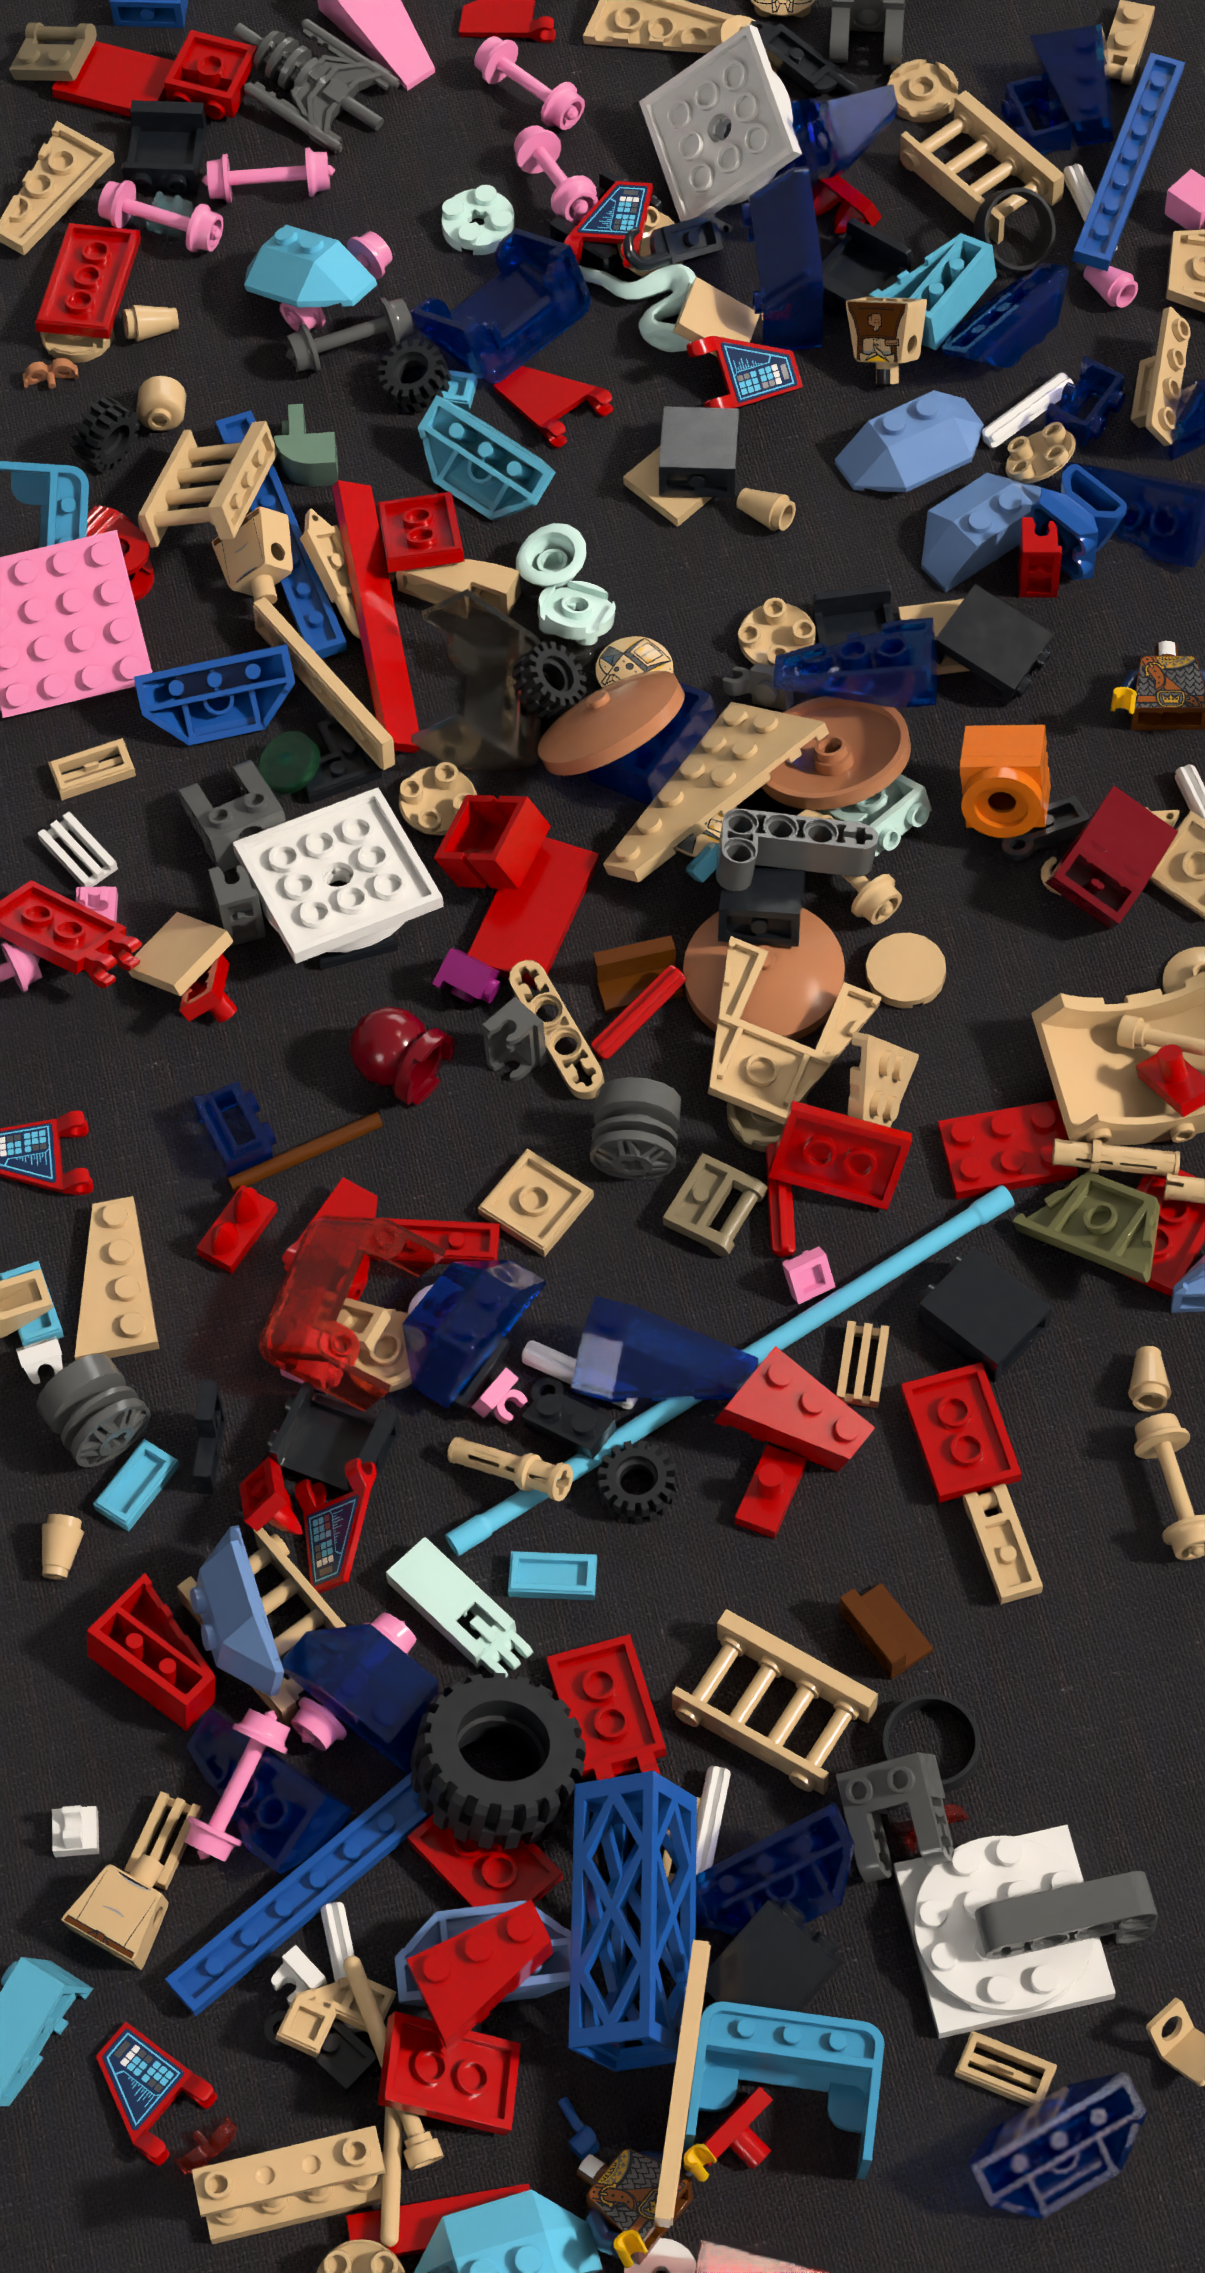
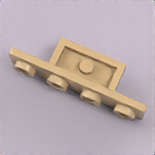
(1161, 379)

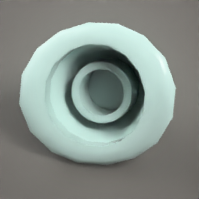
(551, 555)

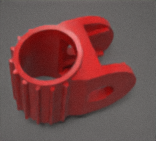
(133, 546)

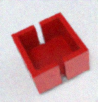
(492, 841)

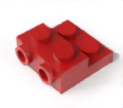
(210, 73)

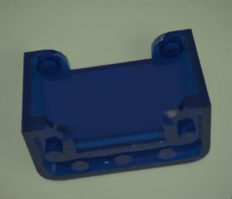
(839, 129)
(515, 312)

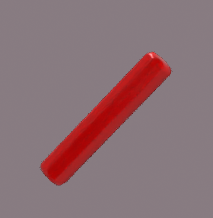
(638, 1012)
(780, 1211)

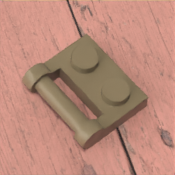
(53, 61)
(704, 1196)

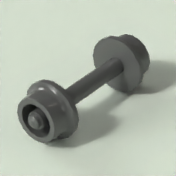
(394, 320)

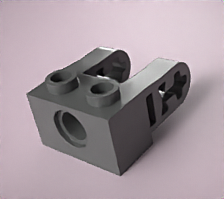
(867, 16)
(234, 820)
(890, 1784)

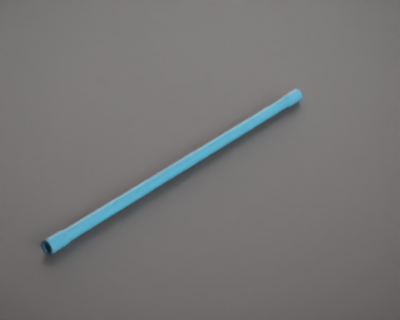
(978, 1213)

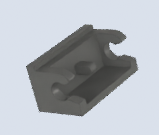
(237, 906)
(517, 1036)

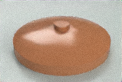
(611, 722)
(852, 763)
(793, 987)

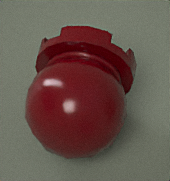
(398, 1051)

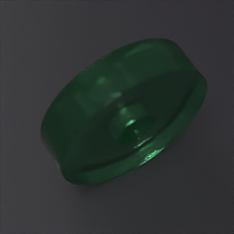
(303, 759)

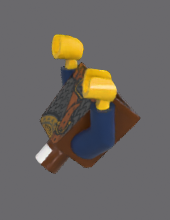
(1164, 692)
(625, 2198)

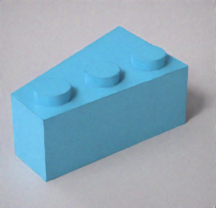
(949, 281)
(30, 2009)

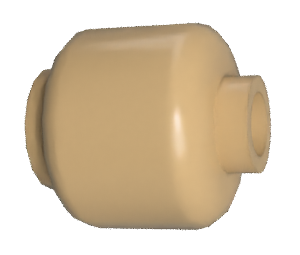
(161, 403)

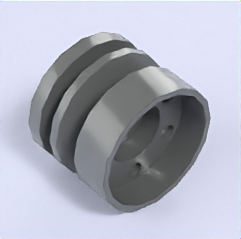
(635, 1128)
(93, 1410)

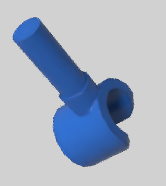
(584, 2140)

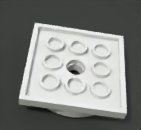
(692, 115)
(344, 842)
(959, 1980)

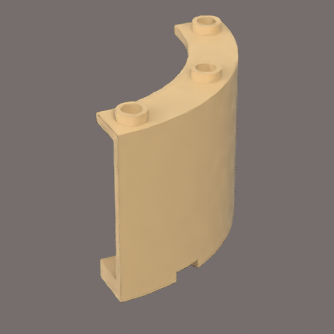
(1099, 1079)

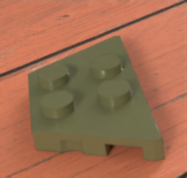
(1099, 1223)

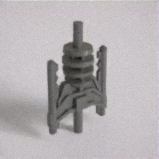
(319, 86)

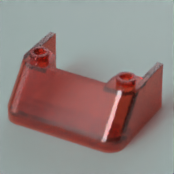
(303, 1325)

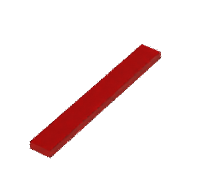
(376, 613)

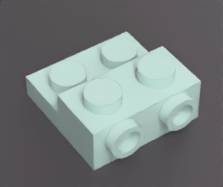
(889, 811)

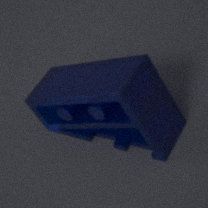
(1079, 79)
(651, 765)

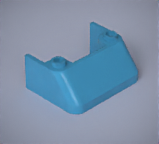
(59, 491)
(791, 2052)

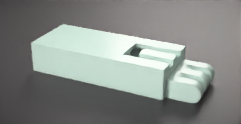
(444, 1595)

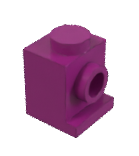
(468, 977)

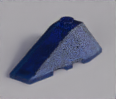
(880, 668)

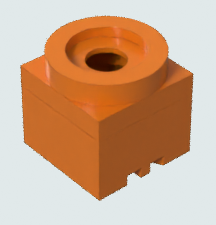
(1005, 779)

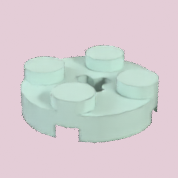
(473, 204)
(559, 617)

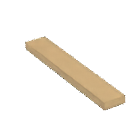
(325, 685)
(682, 2084)

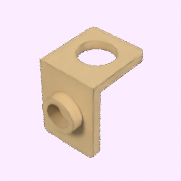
(1184, 2047)

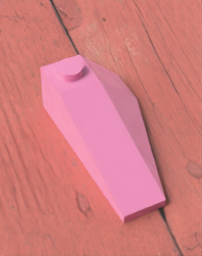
(385, 34)

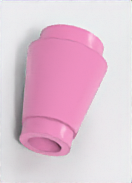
(1113, 285)

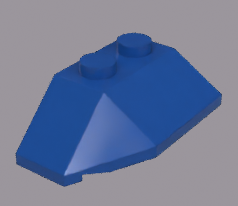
(217, 695)

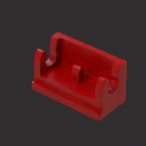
(1038, 561)

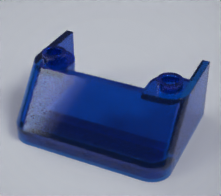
(788, 261)

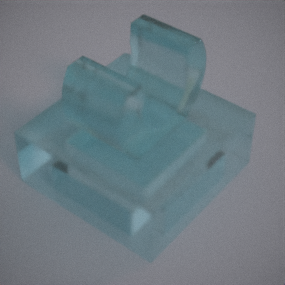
(172, 204)

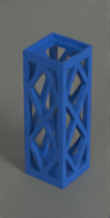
(626, 1804)

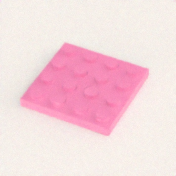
(67, 625)

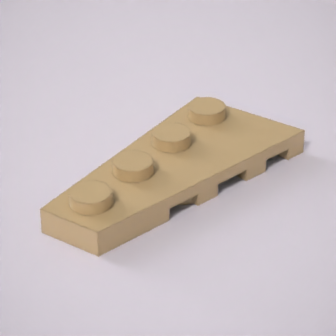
(655, 25)
(57, 181)
(116, 1295)

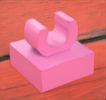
(99, 899)
(808, 1275)
(496, 1396)

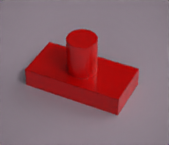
(209, 994)
(1173, 1079)
(770, 1491)
(737, 2134)

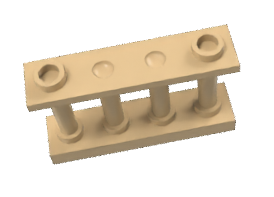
(993, 138)
(228, 500)
(274, 1551)
(775, 1659)
(290, 2185)

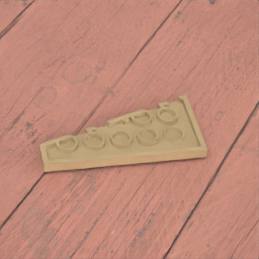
(713, 779)

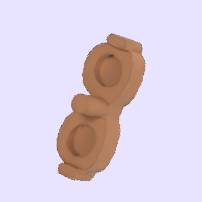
(58, 368)

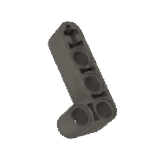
(791, 843)
(1069, 1915)

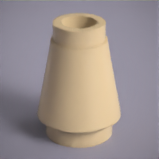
(149, 321)
(768, 508)
(1149, 1382)
(59, 1545)

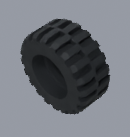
(486, 1807)

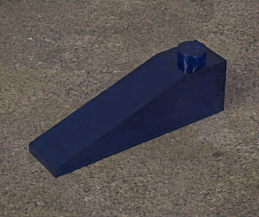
(1160, 515)
(646, 1356)
(282, 1809)

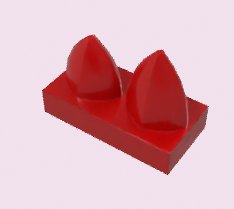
(830, 191)
(237, 1229)
(267, 1500)

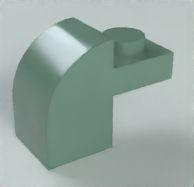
(306, 457)

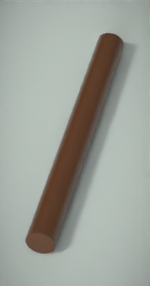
(305, 1151)

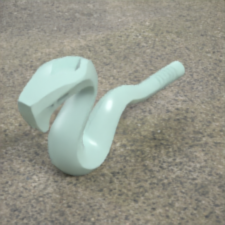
(665, 279)

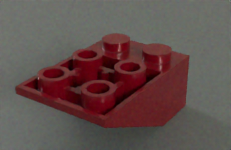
(1112, 858)

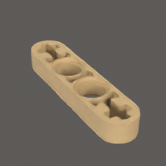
(559, 1028)

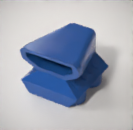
(1084, 519)

